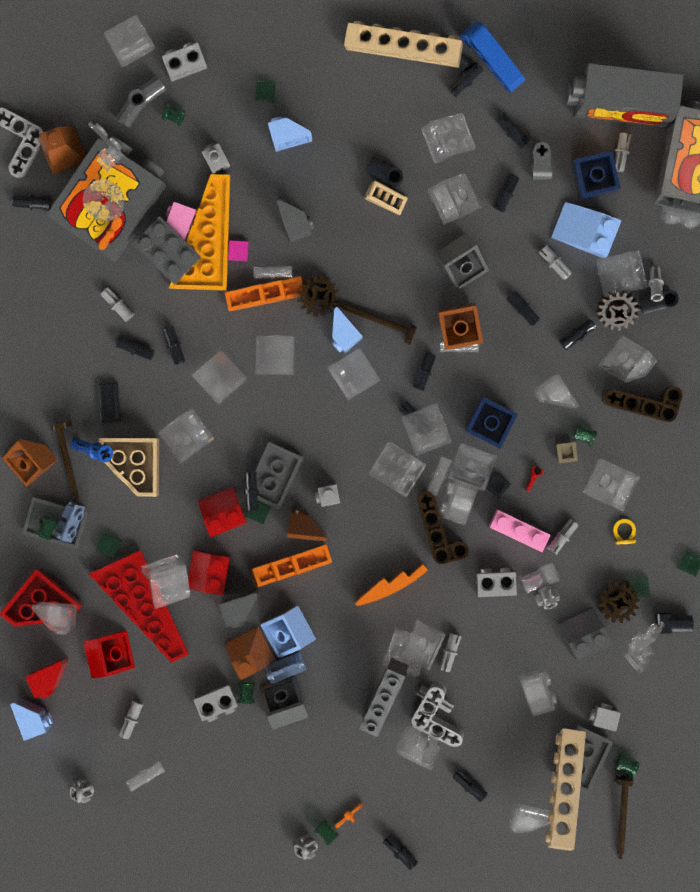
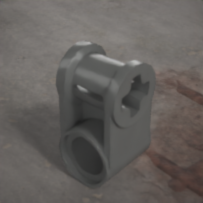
(541, 165)

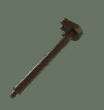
(409, 331)
(59, 429)
(625, 782)

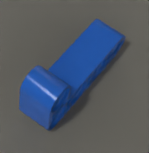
(492, 54)

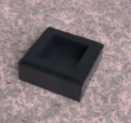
(497, 485)

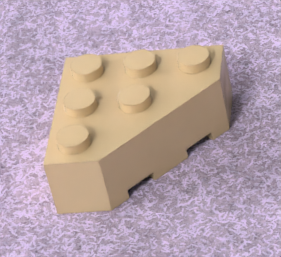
(135, 463)

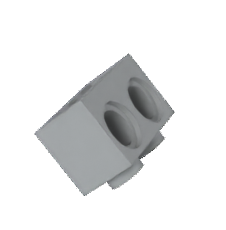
(186, 66)
(496, 588)
(214, 698)

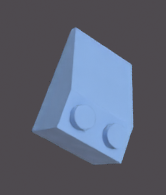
(586, 229)

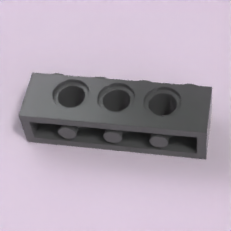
(384, 697)

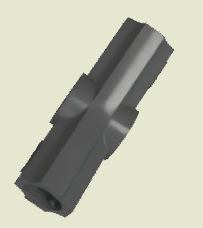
(130, 110)

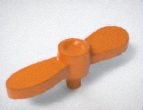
(110, 233)
(349, 815)

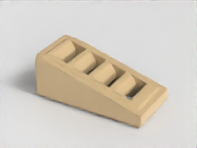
(368, 196)

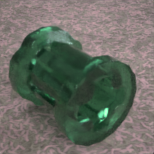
(167, 114)
(584, 436)
(46, 528)
(246, 693)
(627, 766)
(326, 832)

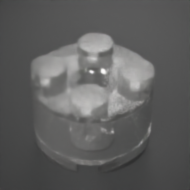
(97, 192)

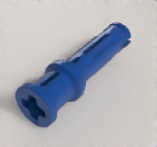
(94, 450)

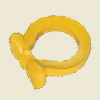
(631, 538)

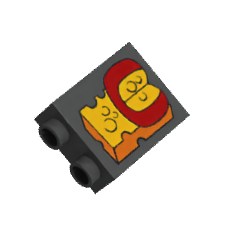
(626, 95)
(680, 166)
(141, 192)

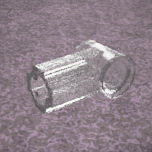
(544, 576)

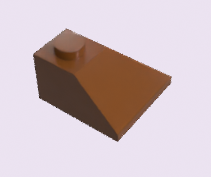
(62, 148)
(29, 460)
(304, 527)
(249, 653)

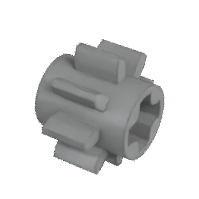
(547, 597)
(81, 791)
(305, 847)

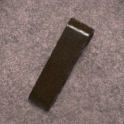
(640, 402)
(437, 526)

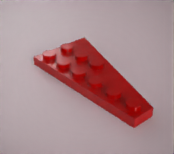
(133, 595)

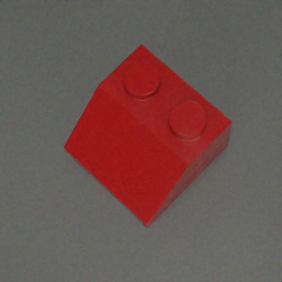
(222, 512)
(208, 572)
(109, 654)
(46, 679)

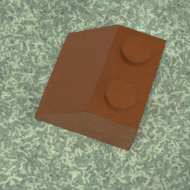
(460, 326)

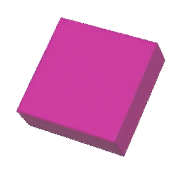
(238, 250)

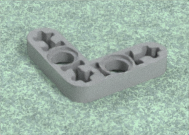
(26, 135)
(430, 720)

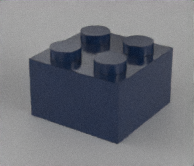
(596, 175)
(491, 422)

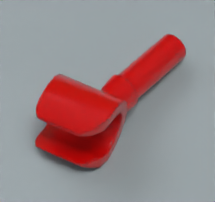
(533, 477)

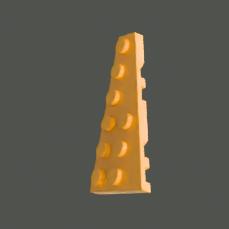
(210, 238)

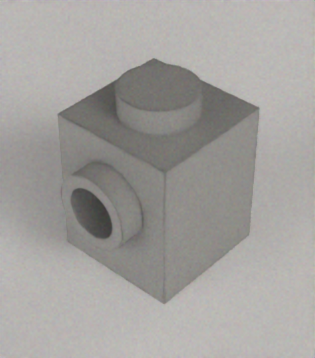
(215, 158)
(327, 495)
(605, 717)

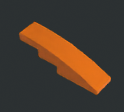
(264, 293)
(291, 565)
(384, 588)

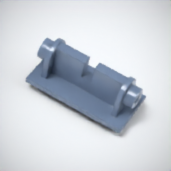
(67, 530)
(285, 668)

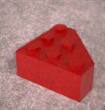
(38, 588)

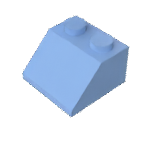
(287, 133)
(344, 333)
(288, 632)
(31, 718)

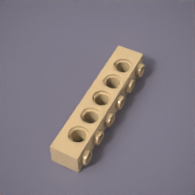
(450, 57)
(576, 740)

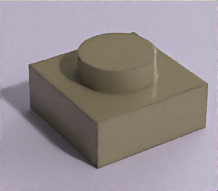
(566, 452)

